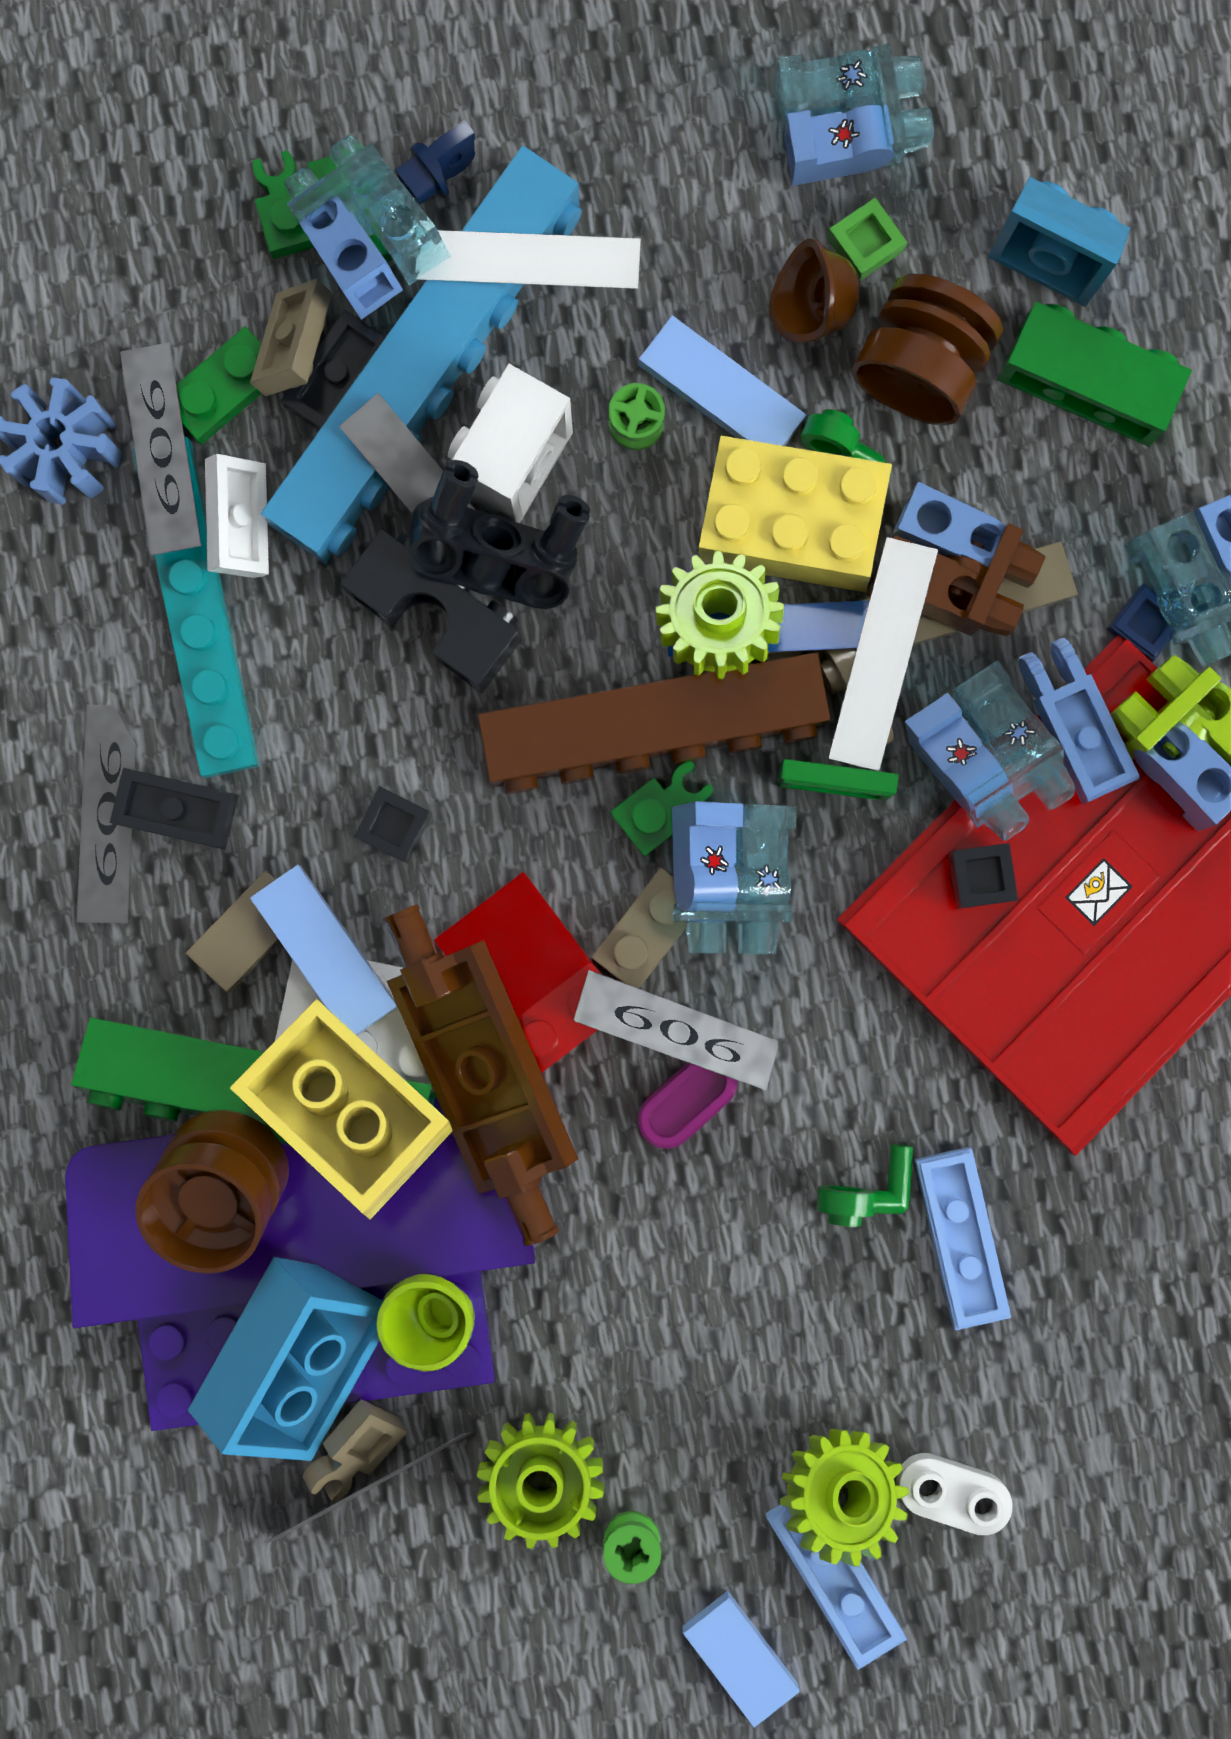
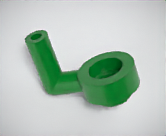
(835, 434)
(849, 1204)

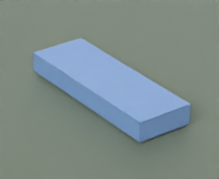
(719, 386)
(324, 950)
(962, 1238)
(845, 1597)

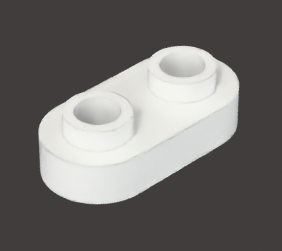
(956, 1494)

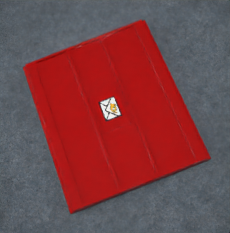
(1097, 960)

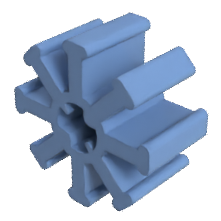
(76, 424)

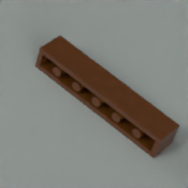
(654, 721)

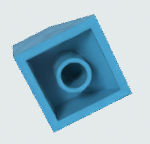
(1060, 241)

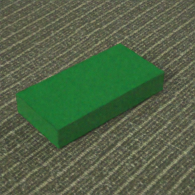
(837, 780)

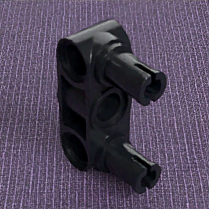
(493, 551)

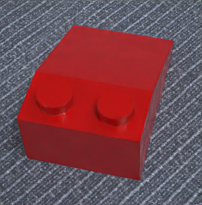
(535, 961)

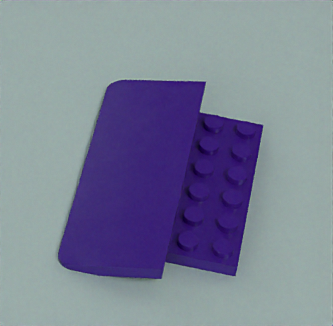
(185, 1317)

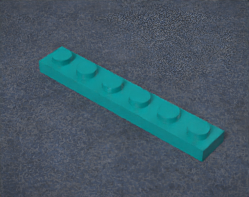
(206, 652)

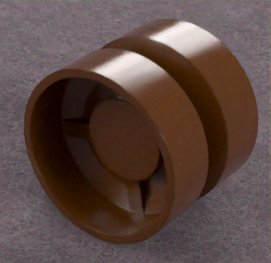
(212, 1192)

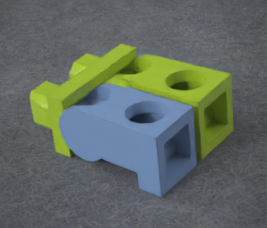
(1185, 741)

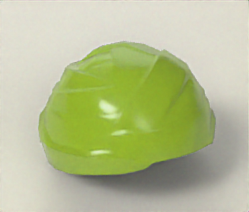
(425, 1322)

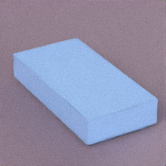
(740, 1659)

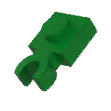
(278, 222)
(648, 811)

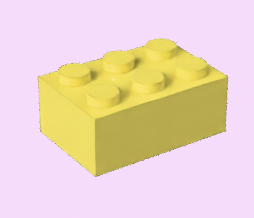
(795, 512)
(342, 1108)

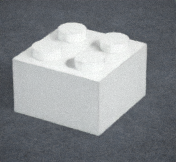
(513, 441)

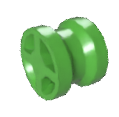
(638, 404)
(631, 1532)

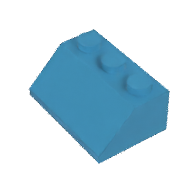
(288, 1363)

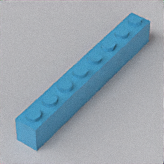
(418, 364)

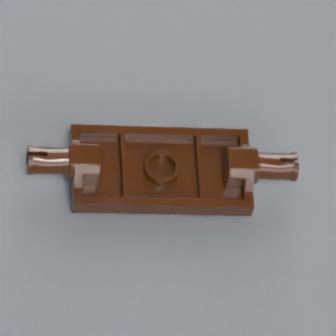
(481, 1070)

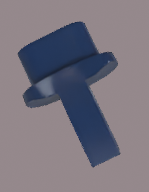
(432, 165)

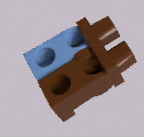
(970, 561)

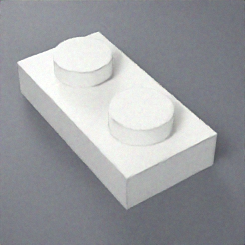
(233, 516)

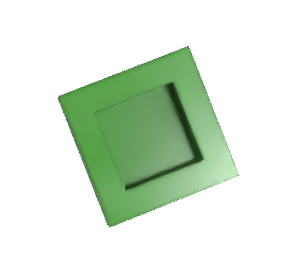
(867, 238)

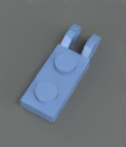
(1080, 723)

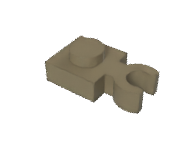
(354, 1446)

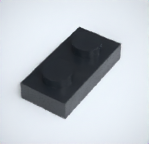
(335, 369)
(174, 808)

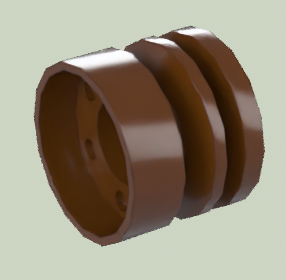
(927, 349)

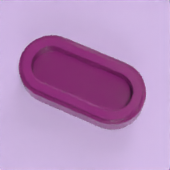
(683, 1105)

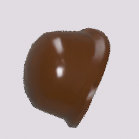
(813, 293)

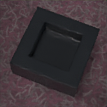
(393, 824)
(982, 876)

